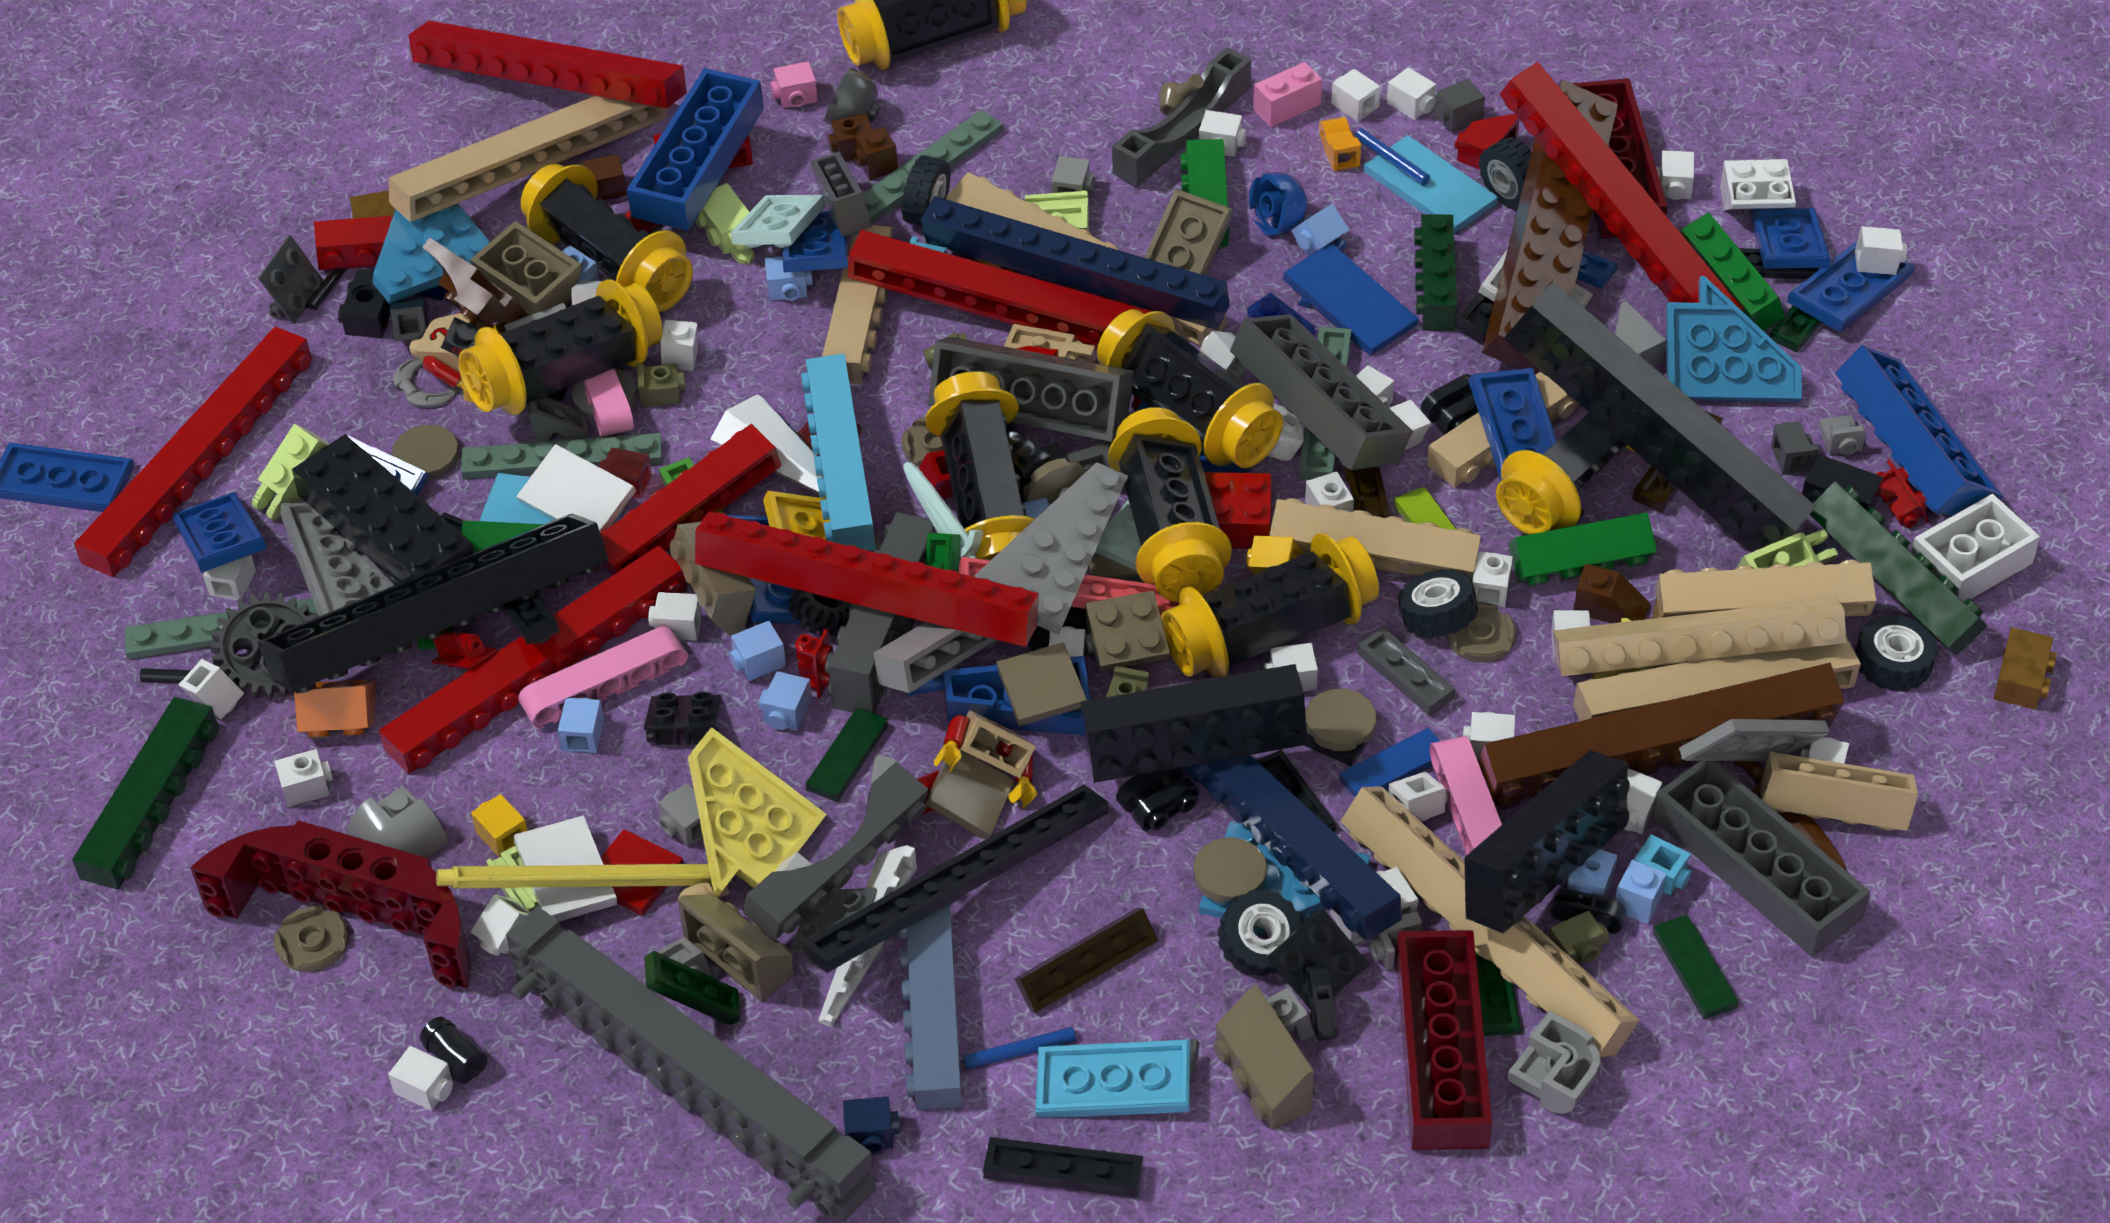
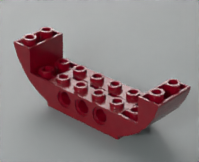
(342, 876)

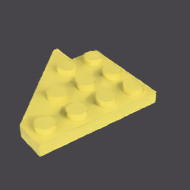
(746, 813)

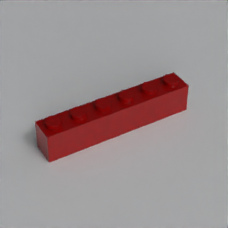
(703, 488)

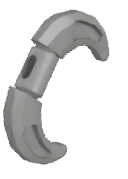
(403, 379)

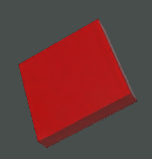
(633, 850)

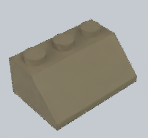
(528, 269)
(721, 593)
(735, 944)
(1265, 1060)

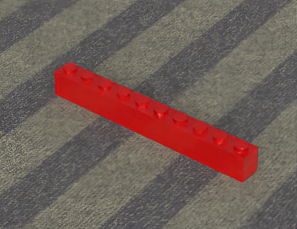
(548, 64)
(1607, 186)
(980, 288)
(193, 452)
(867, 578)
(497, 681)

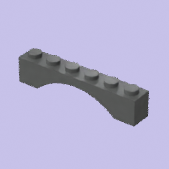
(1146, 149)
(788, 895)

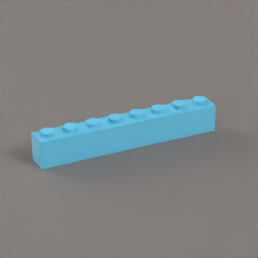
(839, 452)

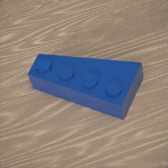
(984, 693)

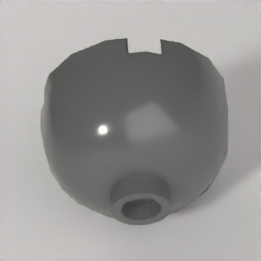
(854, 97)

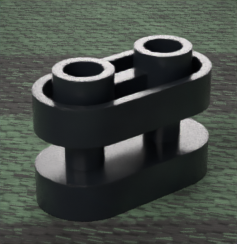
(1450, 404)
(1157, 797)

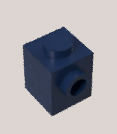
(871, 1122)

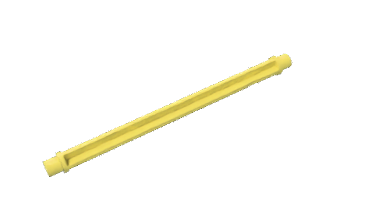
(573, 876)

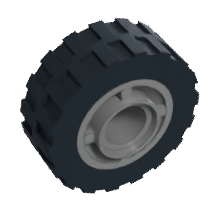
(1505, 169)

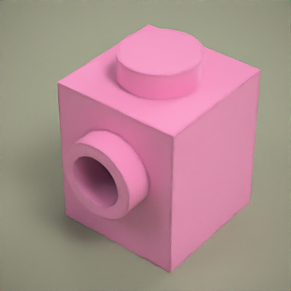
(794, 85)

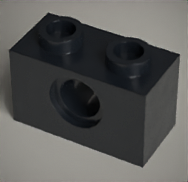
(365, 308)

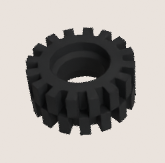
(817, 616)

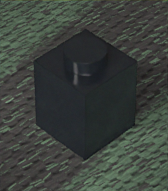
(409, 319)

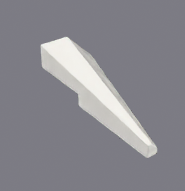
(793, 452)
(889, 873)

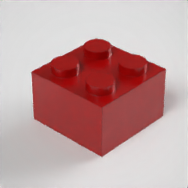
(1241, 505)

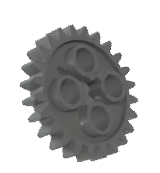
(240, 634)

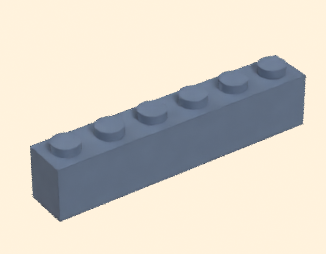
(931, 1012)

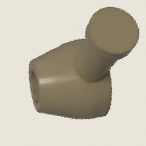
(1173, 93)

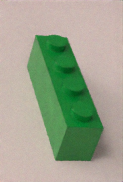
(1205, 173)
(1734, 271)
(1570, 548)

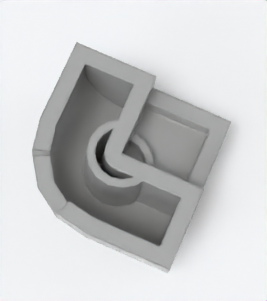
(399, 823)
(1557, 1064)

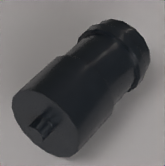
(450, 1046)

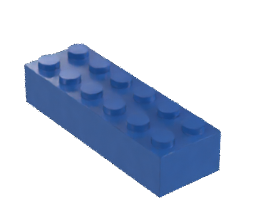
(695, 149)
(1915, 431)

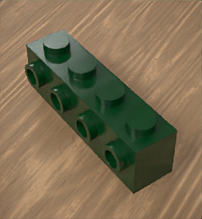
(1437, 272)

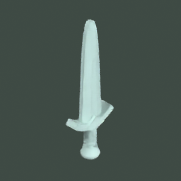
(939, 512)

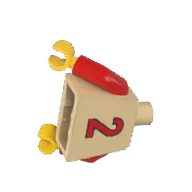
(439, 361)
(993, 745)

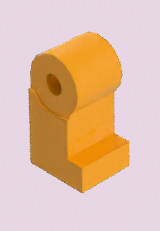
(1337, 140)

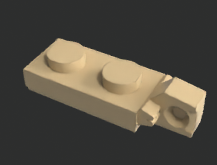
(1066, 343)

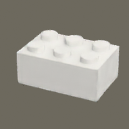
(1978, 546)

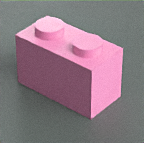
(1287, 94)

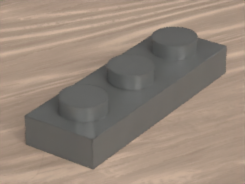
(1406, 671)

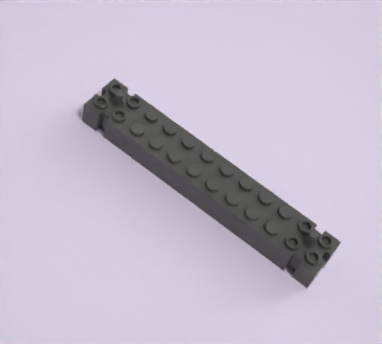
(691, 1065)

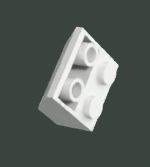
(1756, 184)

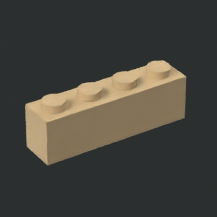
(1838, 791)

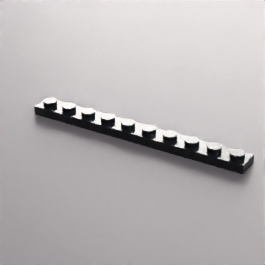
(954, 878)

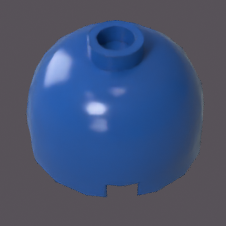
(1278, 197)

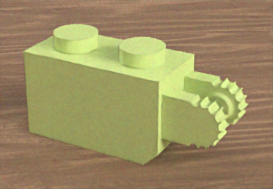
(720, 218)
(278, 474)
(1791, 551)

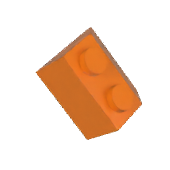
(336, 706)

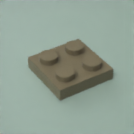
(1127, 630)

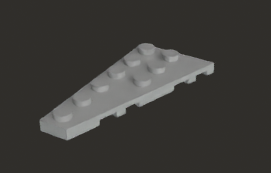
(1059, 545)
(328, 561)

